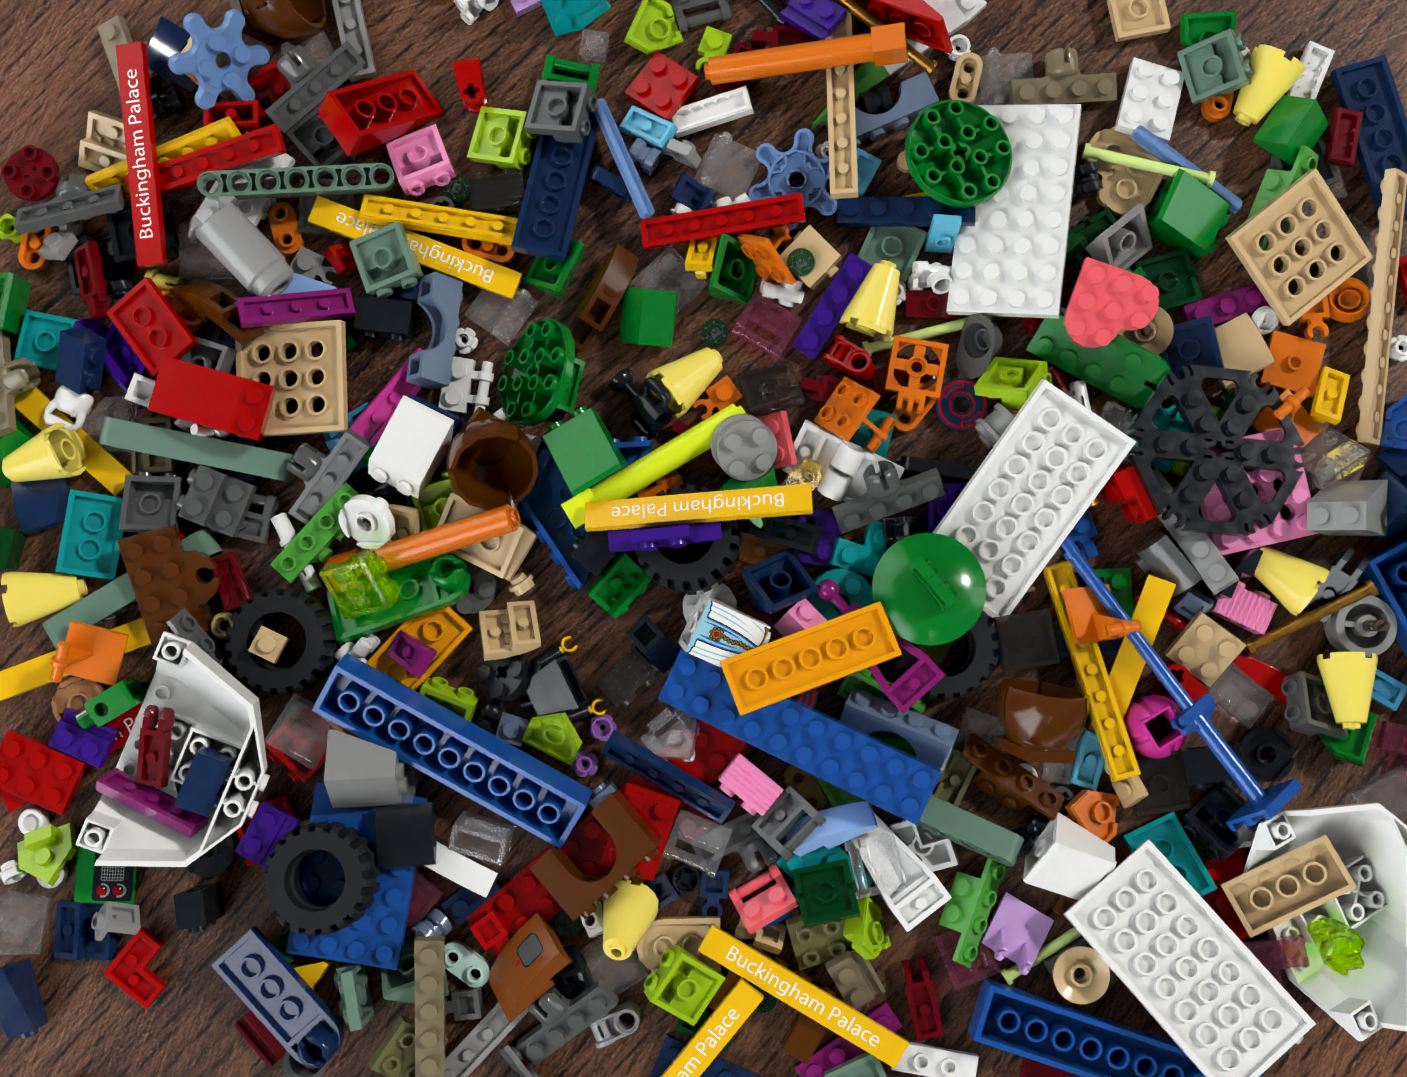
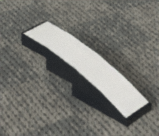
(464, 870)

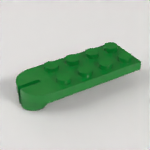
(1113, 368)
(423, 590)

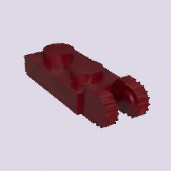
(155, 747)
(922, 1002)

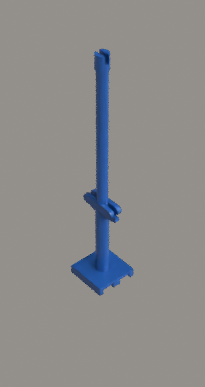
(1194, 713)

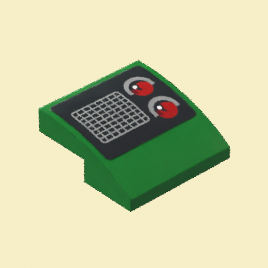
(102, 883)

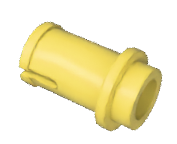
(161, 280)

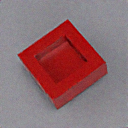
(341, 258)
(489, 929)

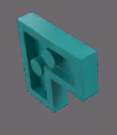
(860, 557)

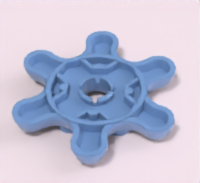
(201, 58)
(796, 160)

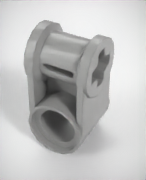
(612, 1027)

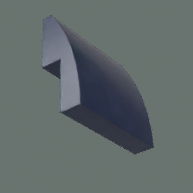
(165, 41)
(40, 503)
(75, 935)

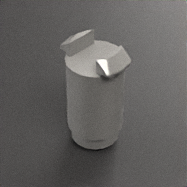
(243, 249)

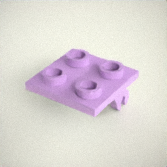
(1016, 932)

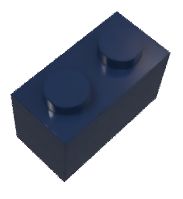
(80, 359)
(205, 781)

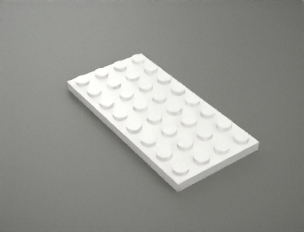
(1020, 236)
(1033, 491)
(1188, 967)

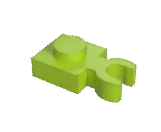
(712, 44)

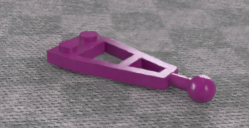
(914, 681)

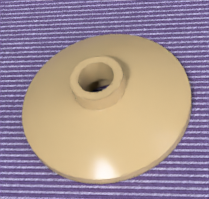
(1161, 333)
(1090, 984)

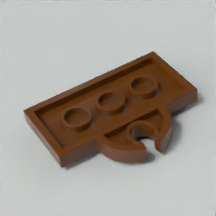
(166, 578)

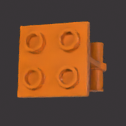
(766, 257)
(849, 409)
(1305, 425)
(1091, 620)
(89, 654)

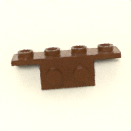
(1008, 780)

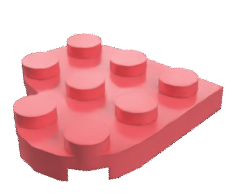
(1107, 302)

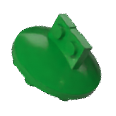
(958, 153)
(543, 374)
(929, 588)

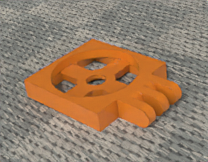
(912, 393)

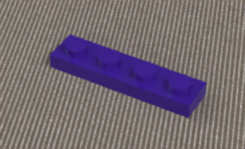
(832, 306)

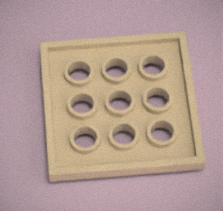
(1317, 250)
(331, 362)

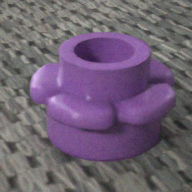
(597, 721)
(590, 758)

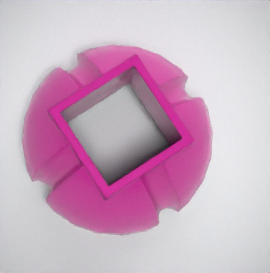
(1139, 735)

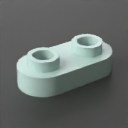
(466, 962)

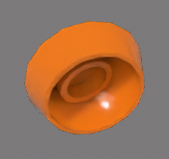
(1349, 301)

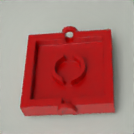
(662, 86)

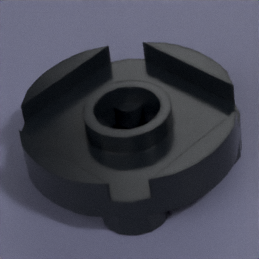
(504, 688)
(1280, 752)
(219, 862)

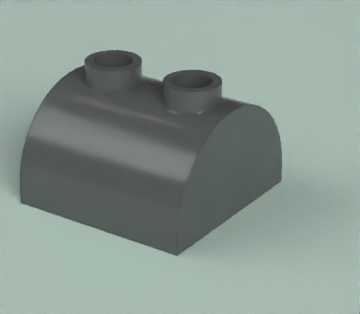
(211, 355)
(1167, 562)

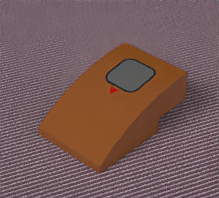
(526, 966)

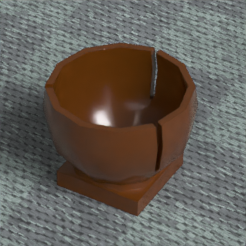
(280, 18)
(490, 458)
(1040, 723)

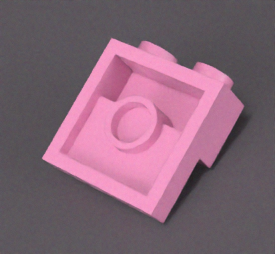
(420, 161)

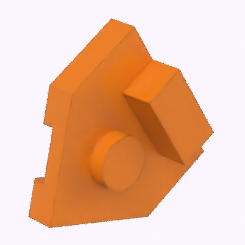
(1095, 813)

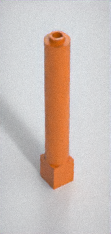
(882, 46)
(443, 538)

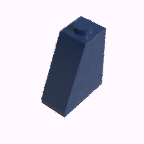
(20, 1000)

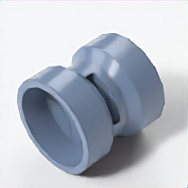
(645, 156)
(435, 925)

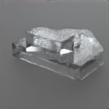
(111, 407)
(672, 735)

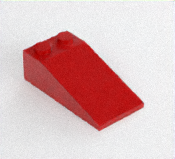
(920, 20)
(378, 110)
(212, 398)

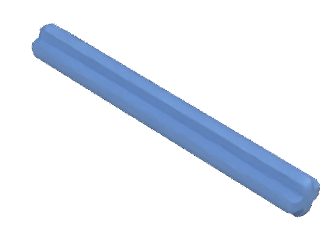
(1170, 156)
(623, 160)

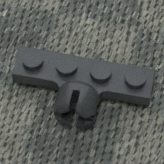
(310, 82)
(72, 203)
(324, 472)
(887, 496)
(745, 842)
(563, 1019)

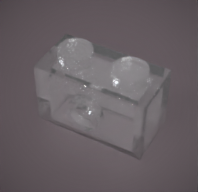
(482, 837)

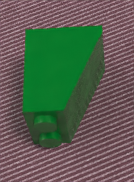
(1187, 215)
(583, 450)

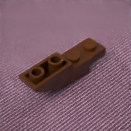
(603, 296)
(217, 304)

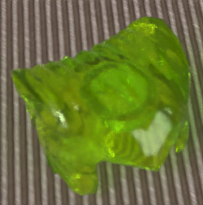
(1337, 945)

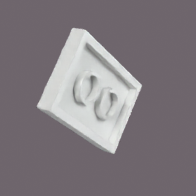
(1150, 99)

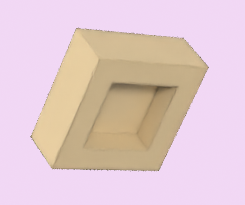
(268, 644)

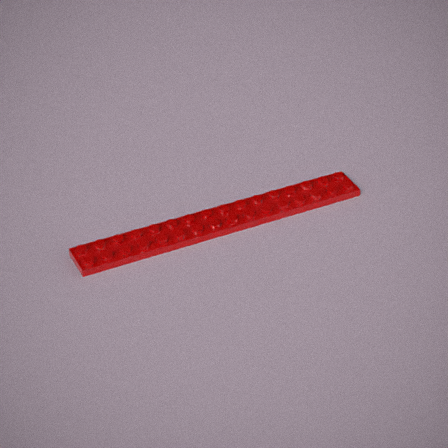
(586, 843)

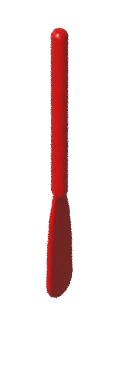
(1261, 672)

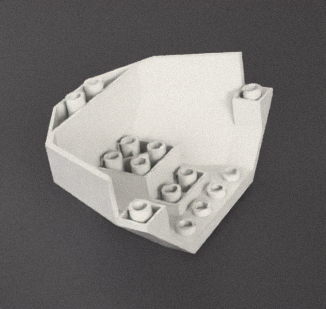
(209, 712)
(1375, 854)

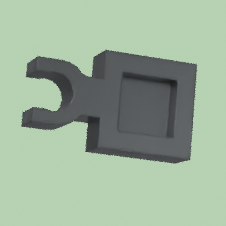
(465, 1004)

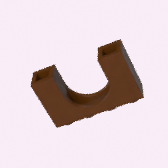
(633, 843)
(803, 1033)

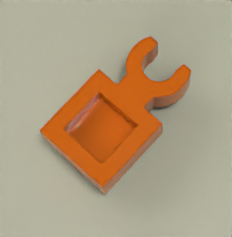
(1315, 317)
(720, 396)
(663, 483)

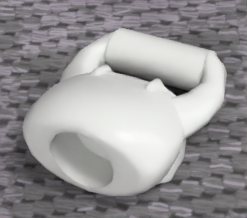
(71, 403)

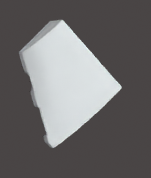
(932, 848)

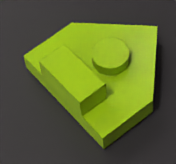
(653, 27)
(554, 736)
(47, 851)
(866, 931)

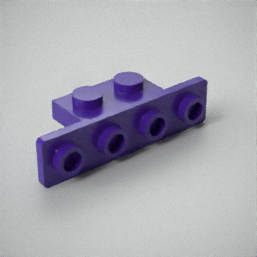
(119, 356)
(661, 536)

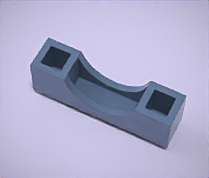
(913, 98)
(441, 300)
(927, 736)

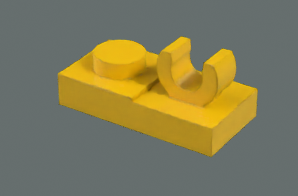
(702, 256)
(1329, 396)

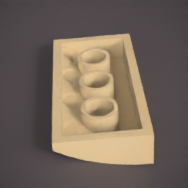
(1288, 886)

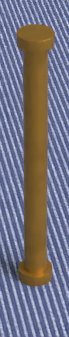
(872, 21)
(1311, 617)

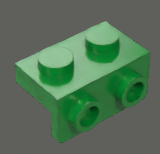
(619, 586)

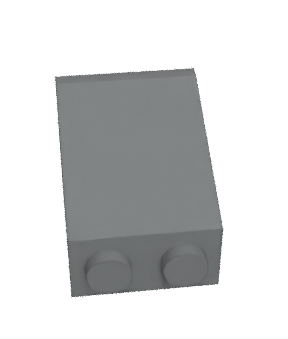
(1349, 509)
(362, 773)

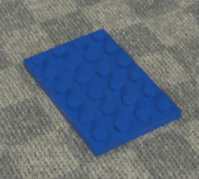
(380, 933)

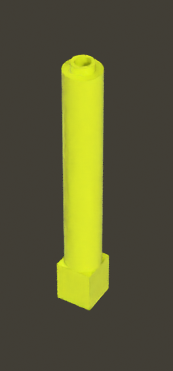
(651, 466)

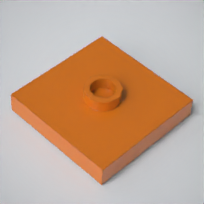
(1295, 363)

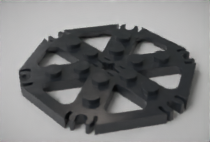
(1226, 468)

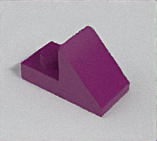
(411, 653)

